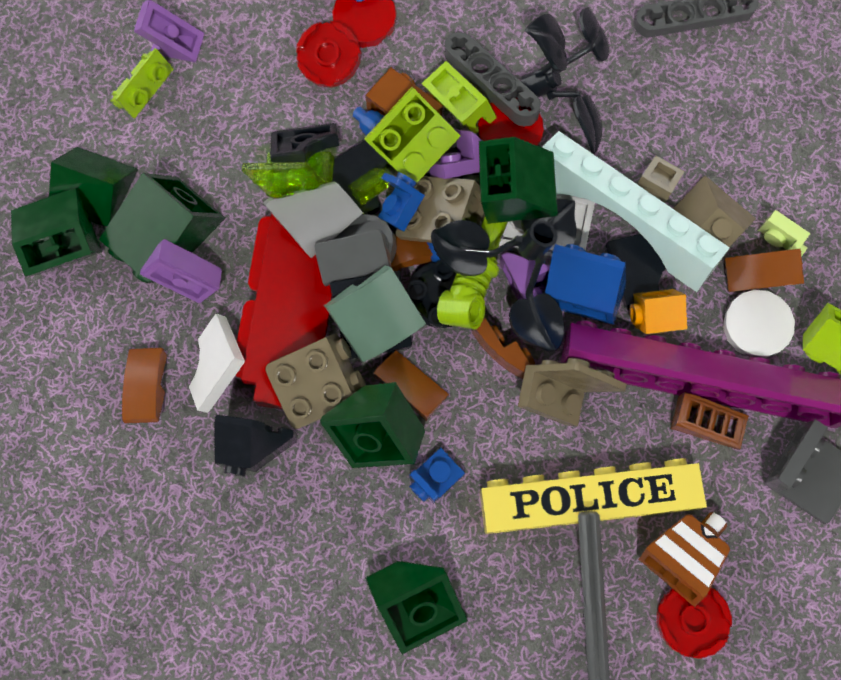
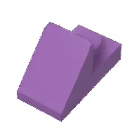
(168, 32)
(462, 162)
(518, 273)

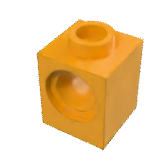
(659, 311)

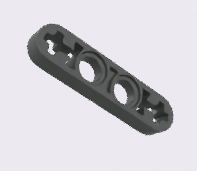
(696, 16)
(495, 75)

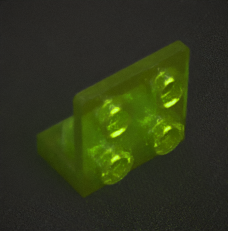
(287, 177)

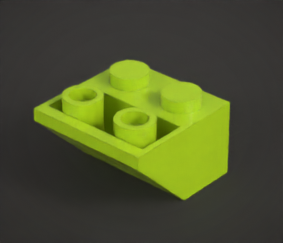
(412, 136)

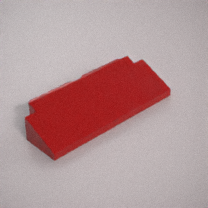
(286, 308)

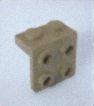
(314, 380)

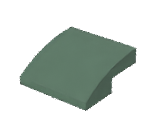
(375, 314)

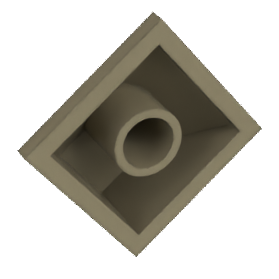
(715, 211)

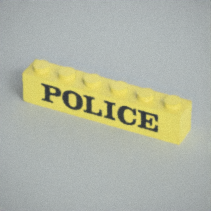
(608, 493)

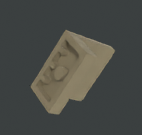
(443, 203)
(559, 388)

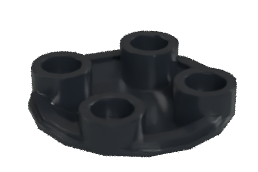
(426, 288)

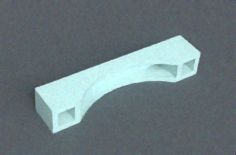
(682, 245)

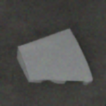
(314, 214)

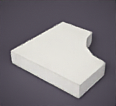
(217, 365)

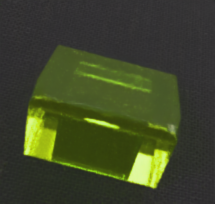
(368, 185)

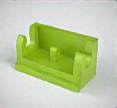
(459, 96)

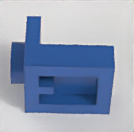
(402, 202)
(435, 476)

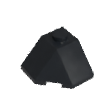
(248, 444)

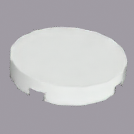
(758, 324)

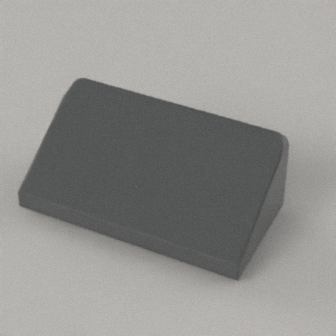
(352, 256)

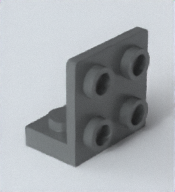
(809, 472)

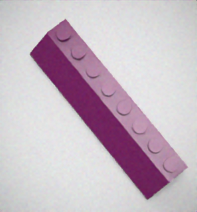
(713, 376)

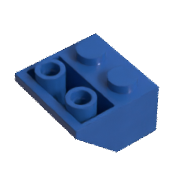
(586, 282)

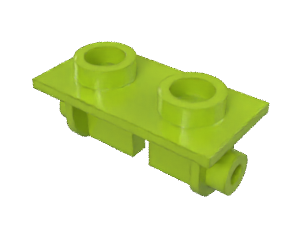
(146, 80)

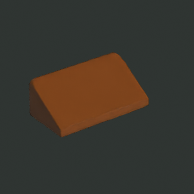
(417, 387)

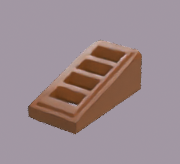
(681, 424)

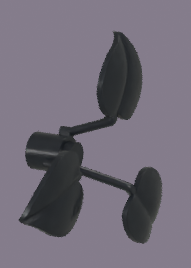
(545, 80)
(465, 251)

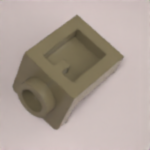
(660, 178)

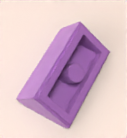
(182, 271)

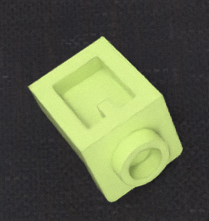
(784, 233)

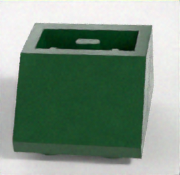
(516, 180)
(52, 233)

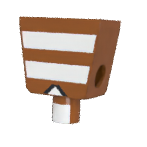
(689, 555)

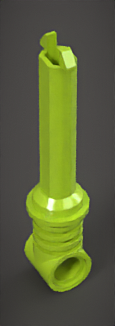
(465, 302)

